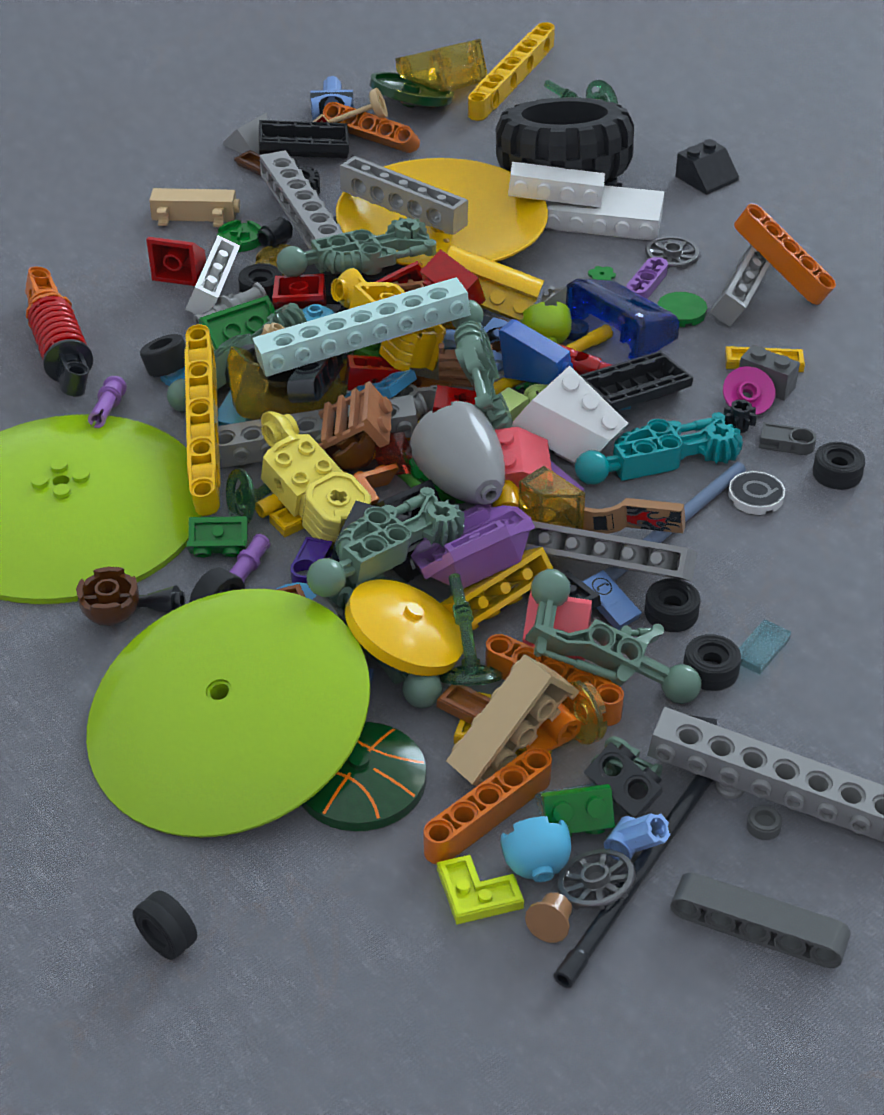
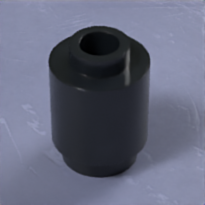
(275, 232)

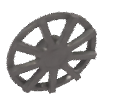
(673, 251)
(596, 878)

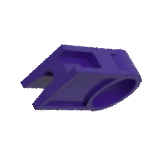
(309, 552)

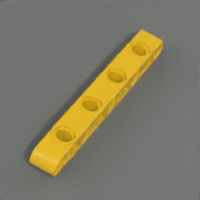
(510, 71)
(202, 421)

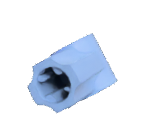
(637, 834)

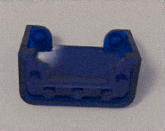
(639, 320)

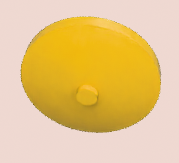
(404, 627)

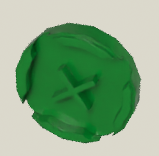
(241, 233)
(686, 306)

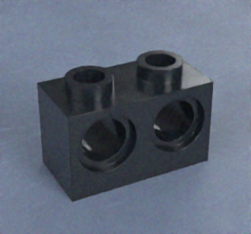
(625, 779)

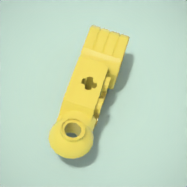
(307, 478)

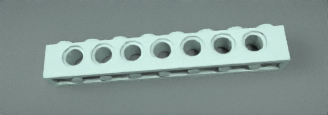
(361, 326)

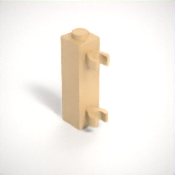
(193, 205)

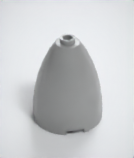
(460, 453)

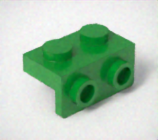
(217, 535)
(581, 808)

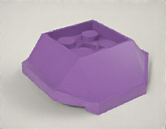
(489, 544)

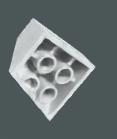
(571, 417)

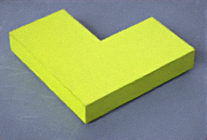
(474, 898)

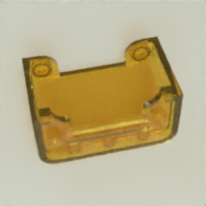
(446, 66)
(254, 396)

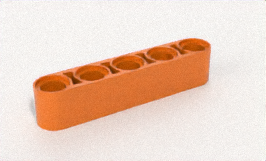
(379, 128)
(784, 254)
(505, 651)
(487, 805)

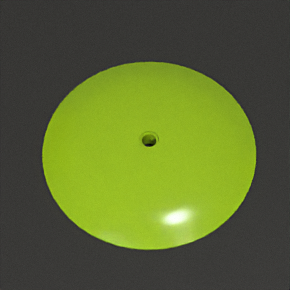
(228, 713)

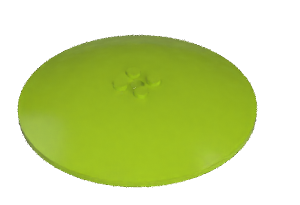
(86, 503)

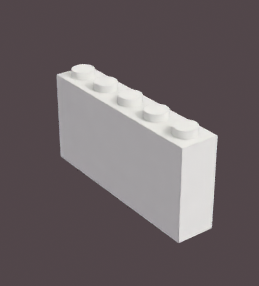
(622, 214)

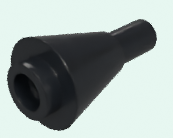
(163, 600)

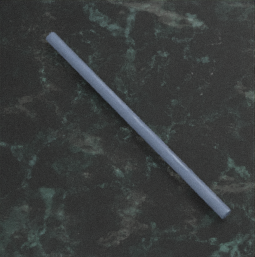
(691, 508)

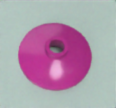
(752, 381)

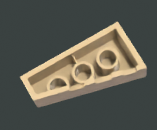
(510, 719)

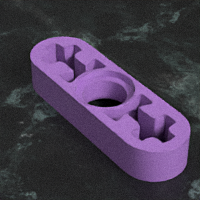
(648, 276)

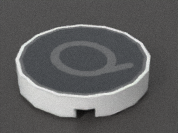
(756, 492)

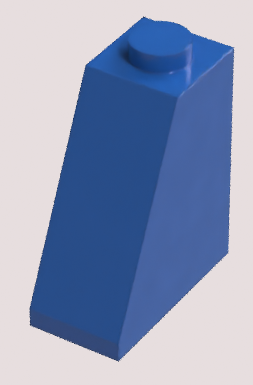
(531, 355)

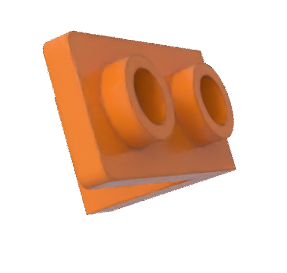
(376, 478)

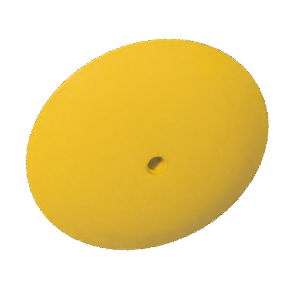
(496, 222)

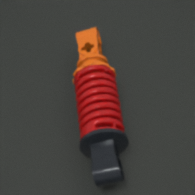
(57, 333)

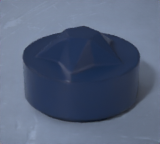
(578, 329)

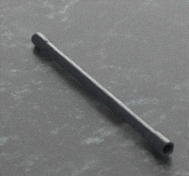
(578, 958)

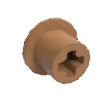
(549, 918)

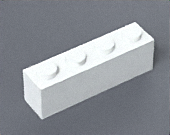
(556, 184)
(213, 276)

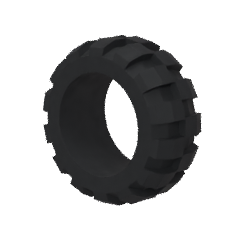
(567, 135)

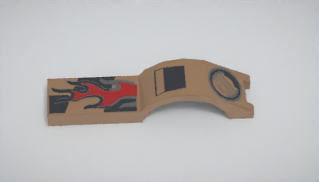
(636, 514)

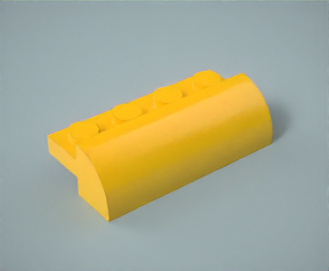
(504, 288)

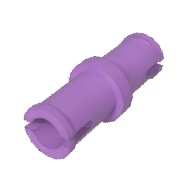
(249, 559)

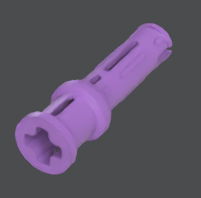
(108, 398)

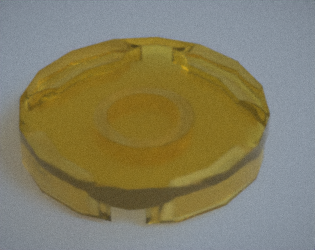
(588, 710)

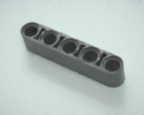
(761, 920)

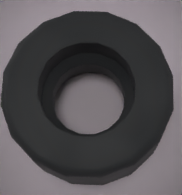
(164, 355)

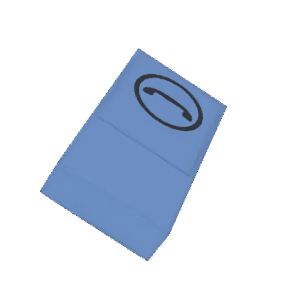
(614, 603)

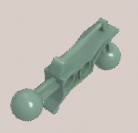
(552, 589)

